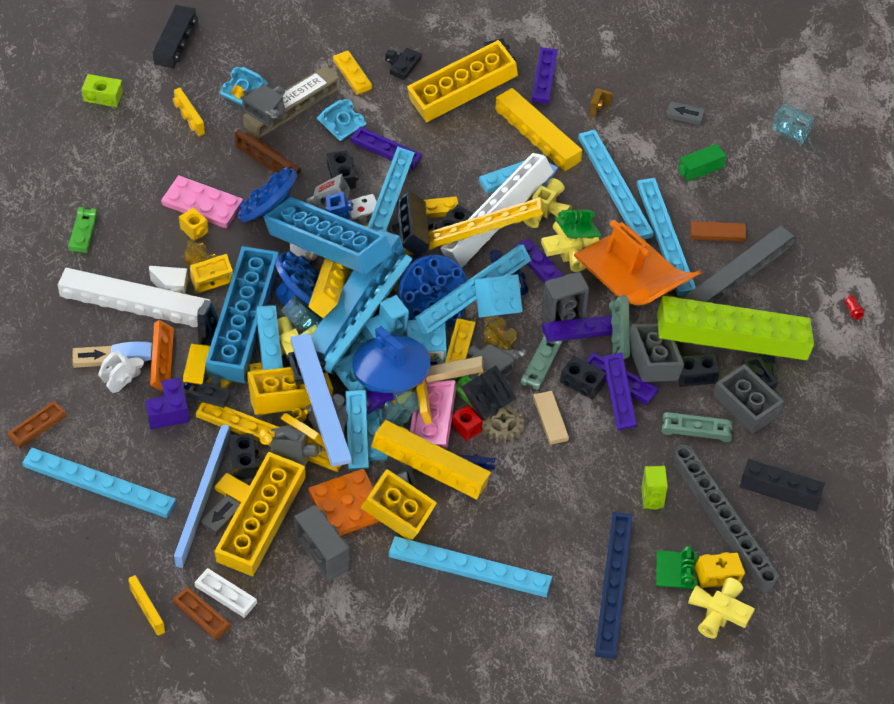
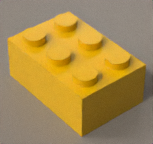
(398, 505)

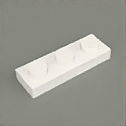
(225, 592)

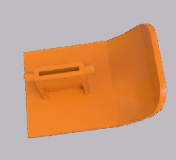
(632, 266)

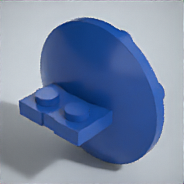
(268, 196)
(297, 276)
(428, 282)
(391, 362)

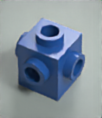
(339, 205)

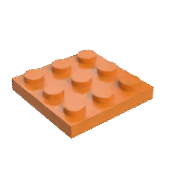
(342, 501)

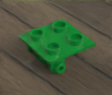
(577, 224)
(677, 568)

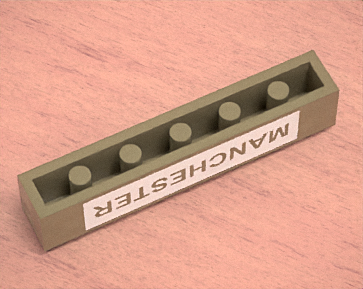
(298, 99)

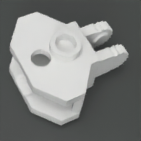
(120, 370)

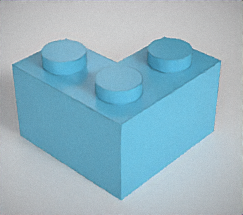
(392, 317)

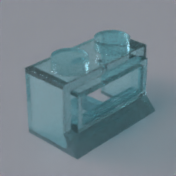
(789, 126)
(300, 314)
(400, 413)

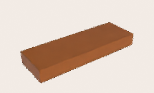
(718, 231)
(36, 424)
(201, 613)

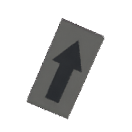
(685, 113)
(220, 515)

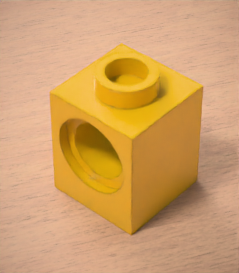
(193, 224)

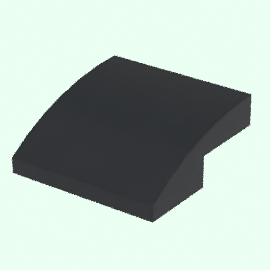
(488, 392)

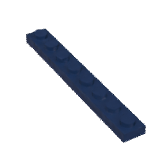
(613, 586)

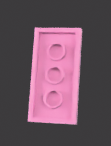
(212, 203)
(441, 401)

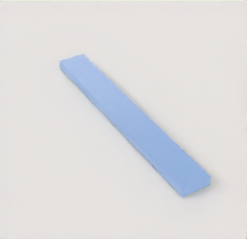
(320, 400)
(202, 496)

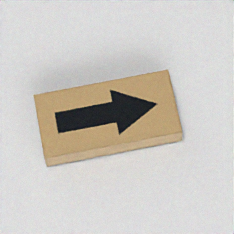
(90, 356)

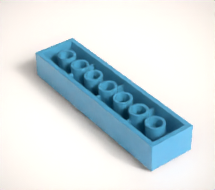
(328, 235)
(353, 299)
(237, 325)

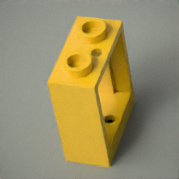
(211, 270)

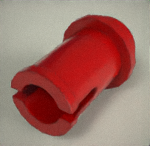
(855, 310)

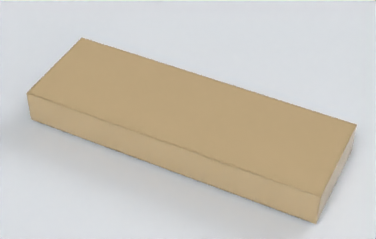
(455, 369)
(550, 417)

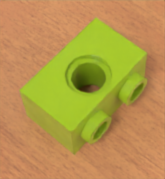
(102, 90)
(654, 487)

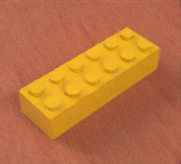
(462, 81)
(260, 514)

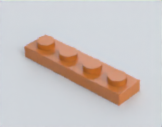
(161, 354)

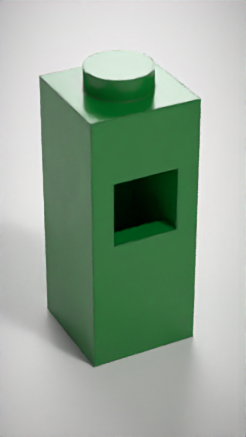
(701, 162)

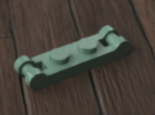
(620, 326)
(541, 364)
(697, 426)

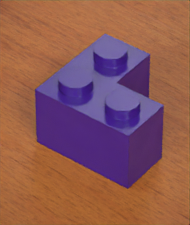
(170, 408)

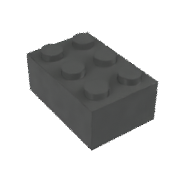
(565, 298)
(654, 357)
(748, 399)
(322, 542)

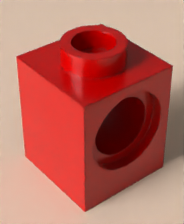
(467, 423)

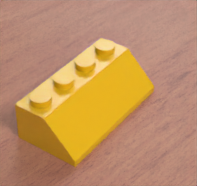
(276, 391)

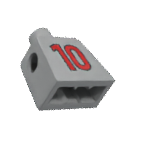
(327, 188)

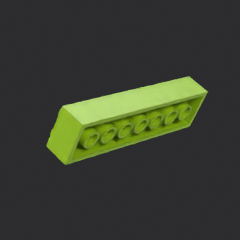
(735, 328)

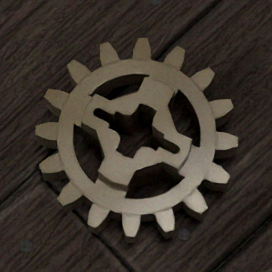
(504, 424)

